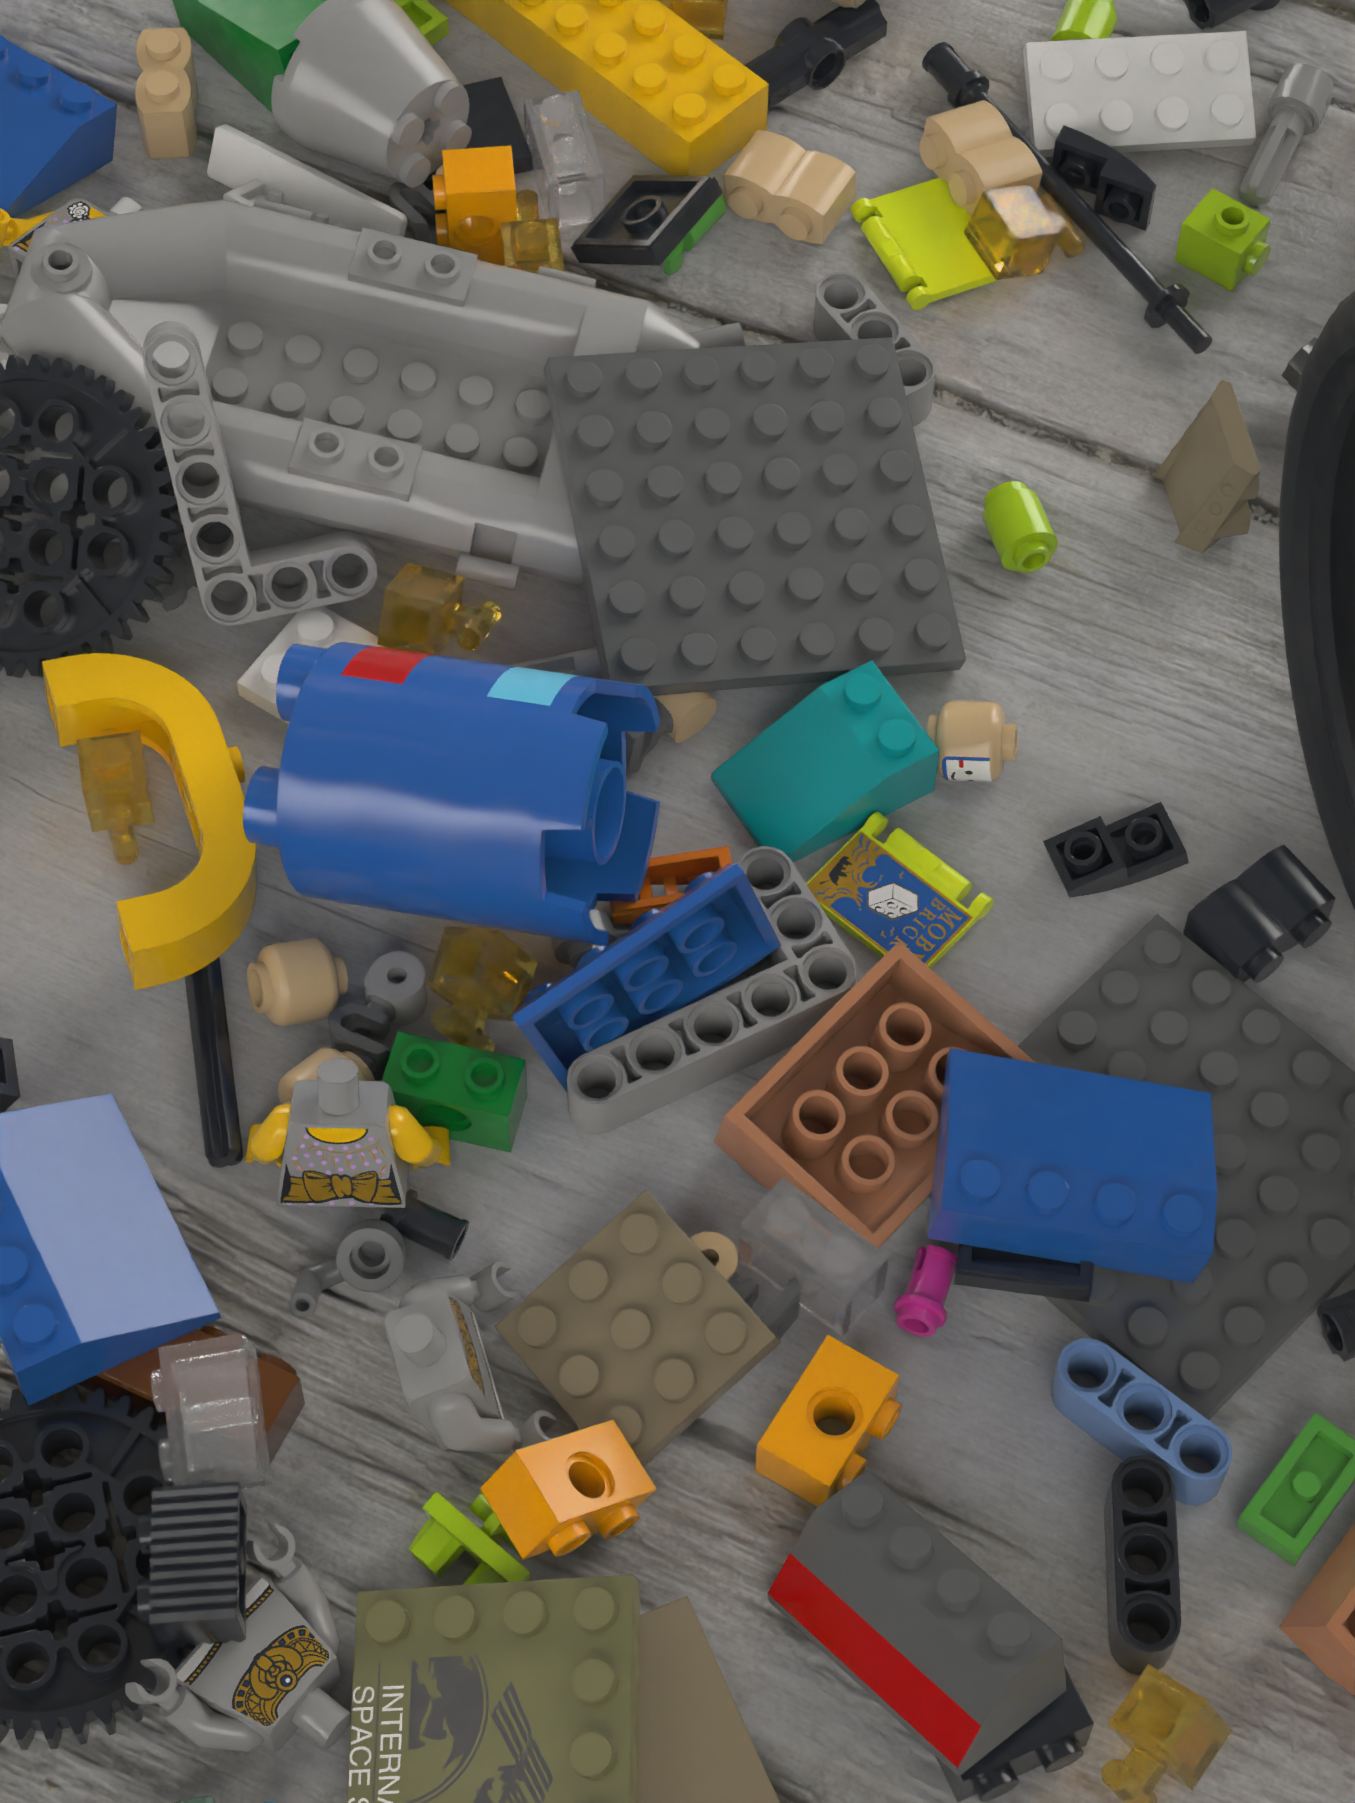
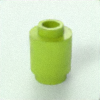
(1086, 20)
(1018, 527)

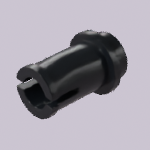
(427, 1225)

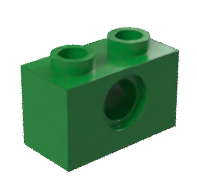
(459, 1089)

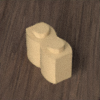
(166, 93)
(976, 153)
(789, 187)

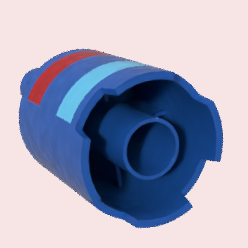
(455, 789)

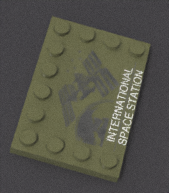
(497, 1693)

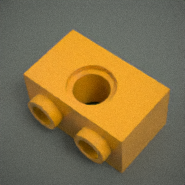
(477, 197)
(838, 1386)
(568, 1490)

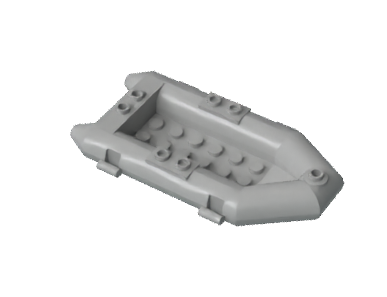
(344, 367)

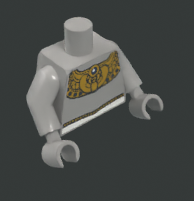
(447, 1367)
(269, 1683)

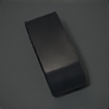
(1148, 1533)

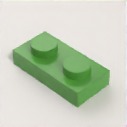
(1302, 1490)

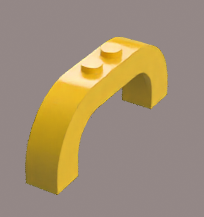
(204, 914)

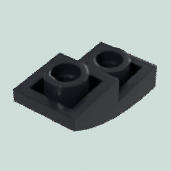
(1119, 185)
(1116, 855)

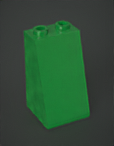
(247, 36)

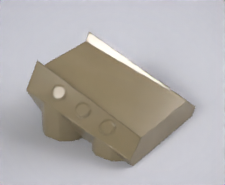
(1212, 474)

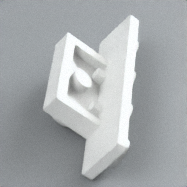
(271, 175)

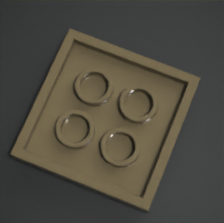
(638, 1330)

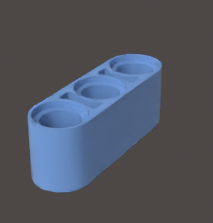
(1129, 1390)

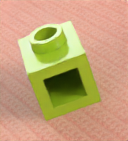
(1223, 240)

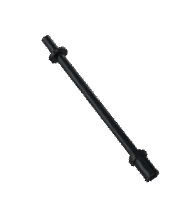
(1165, 304)

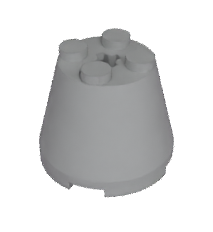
(371, 92)

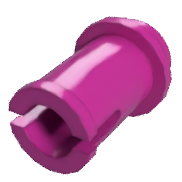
(922, 1304)

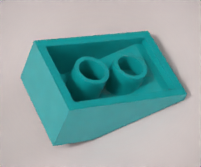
(829, 765)

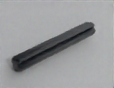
(214, 1066)

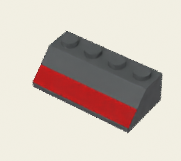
(918, 1624)

